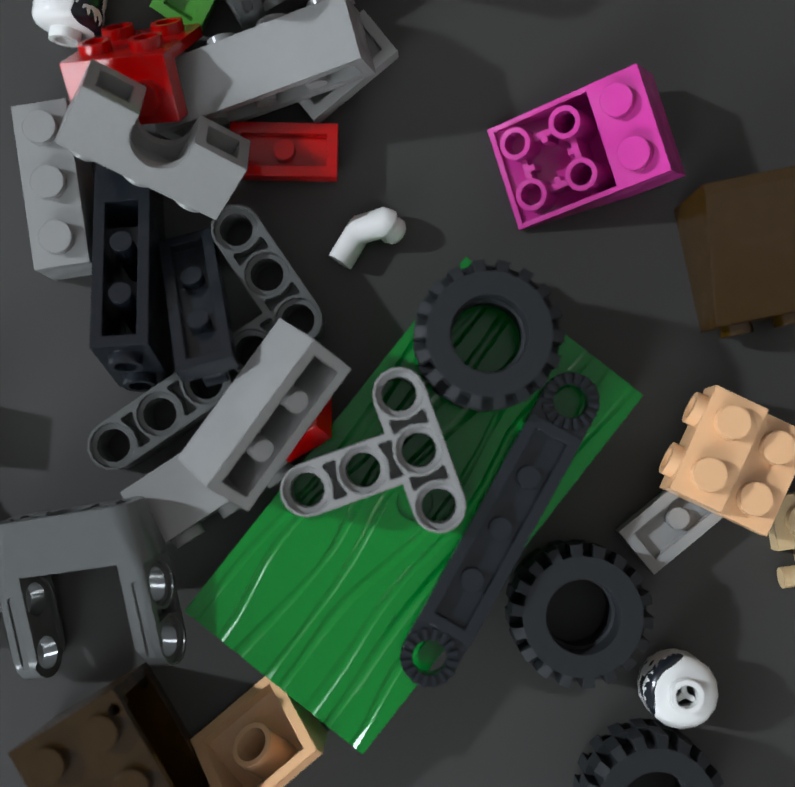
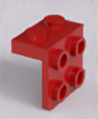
(145, 58)

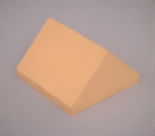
(259, 740)

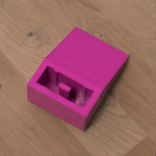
(587, 149)

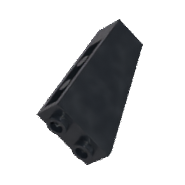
(127, 283)

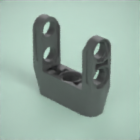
(82, 539)

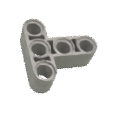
(394, 469)

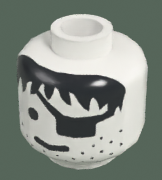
(70, 19)
(673, 671)

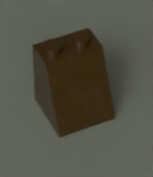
(741, 251)

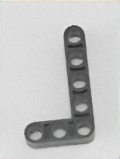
(191, 407)

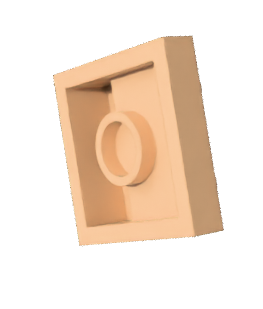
(731, 459)

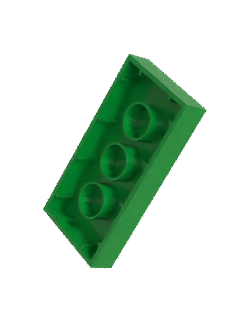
(335, 592)

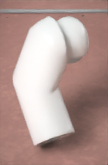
(366, 228)

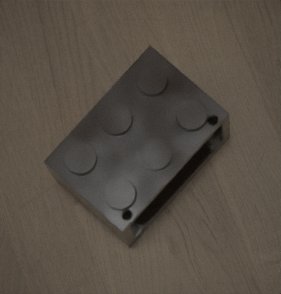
(113, 740)

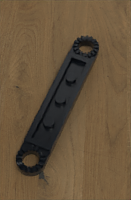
(499, 529)

